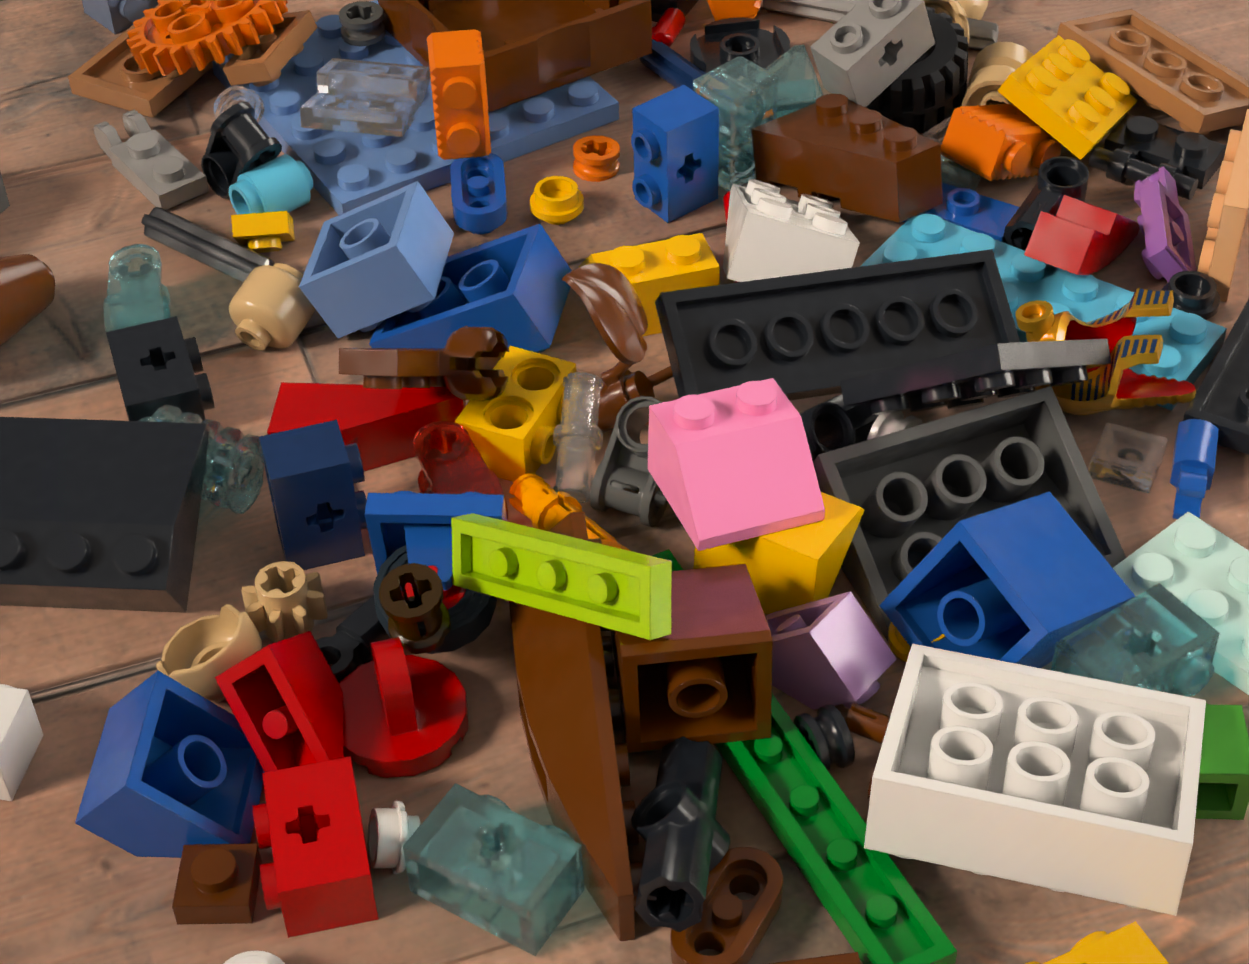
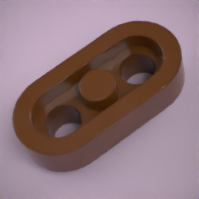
(728, 922)

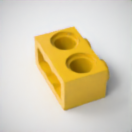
(519, 425)

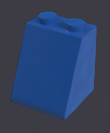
(1007, 585)

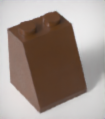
(708, 674)

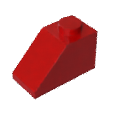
(287, 703)

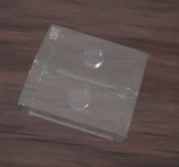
(366, 97)

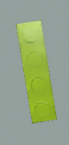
(563, 575)

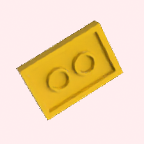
(1069, 95)

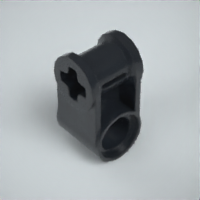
(236, 147)

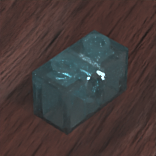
(1143, 644)
(495, 868)

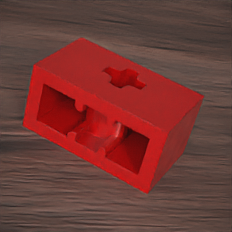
(317, 848)

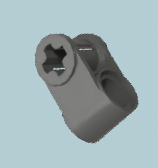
(626, 467)

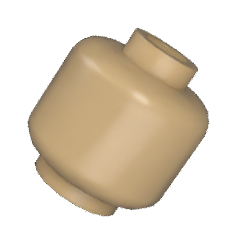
(270, 307)

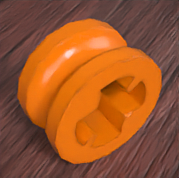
(596, 158)

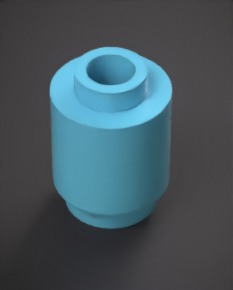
(272, 187)

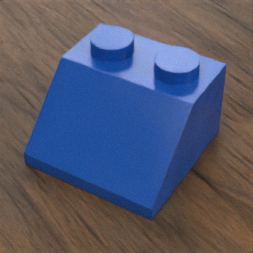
(170, 773)

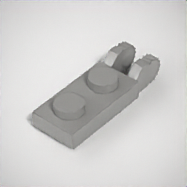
(151, 162)

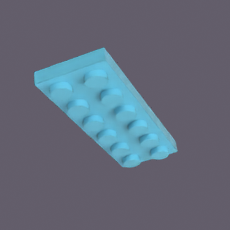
(1187, 338)

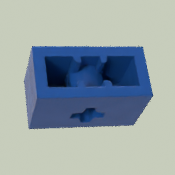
(675, 153)

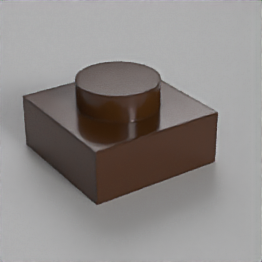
(217, 884)

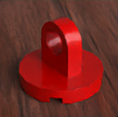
(401, 712)

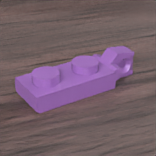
(1164, 226)

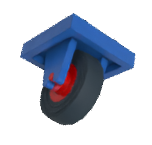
(418, 530)

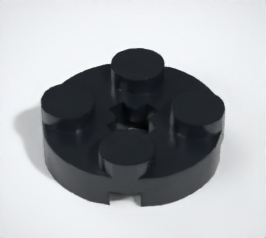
(734, 38)

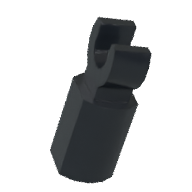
(353, 640)

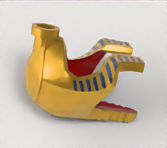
(1112, 384)

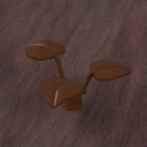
(621, 324)

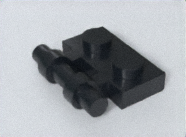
(1143, 146)

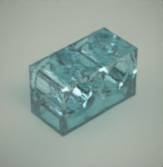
(745, 100)

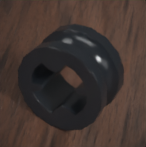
(827, 736)

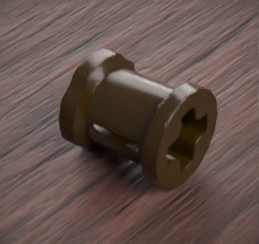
(423, 606)

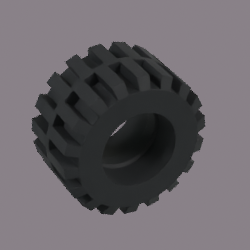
(933, 83)

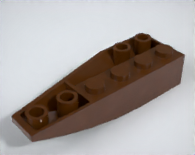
(572, 745)

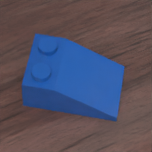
(498, 285)

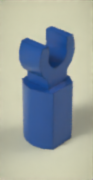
(1193, 464)

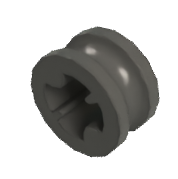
(362, 23)

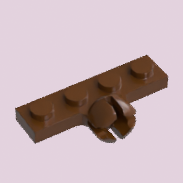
(461, 366)

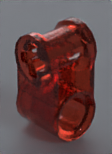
(452, 462)

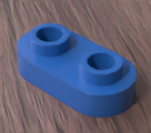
(478, 193)

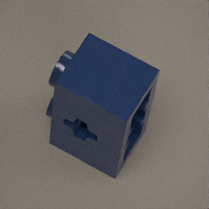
(315, 495)

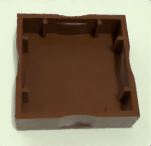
(529, 42)

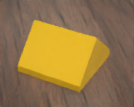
(792, 563)

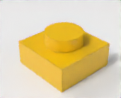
(263, 230)

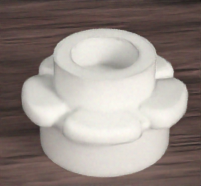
(387, 835)

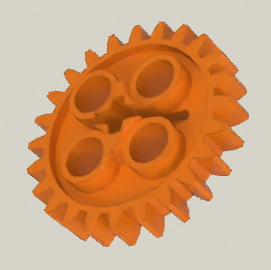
(200, 31)

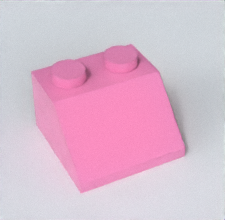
(734, 463)

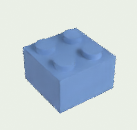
(377, 261)

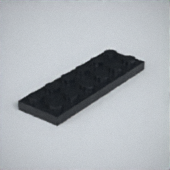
(833, 323)

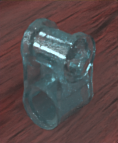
(135, 288)

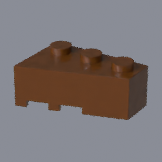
(851, 156)

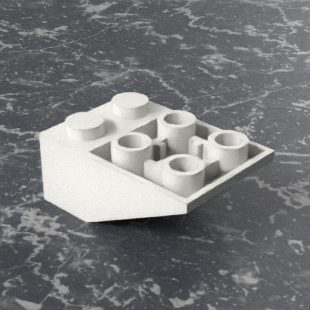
(783, 236)

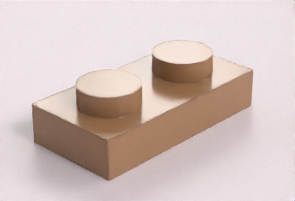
(263, 62)

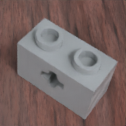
(872, 47)

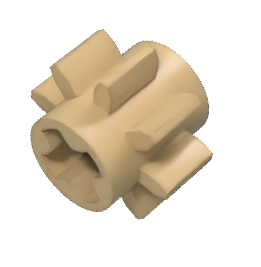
(284, 600)

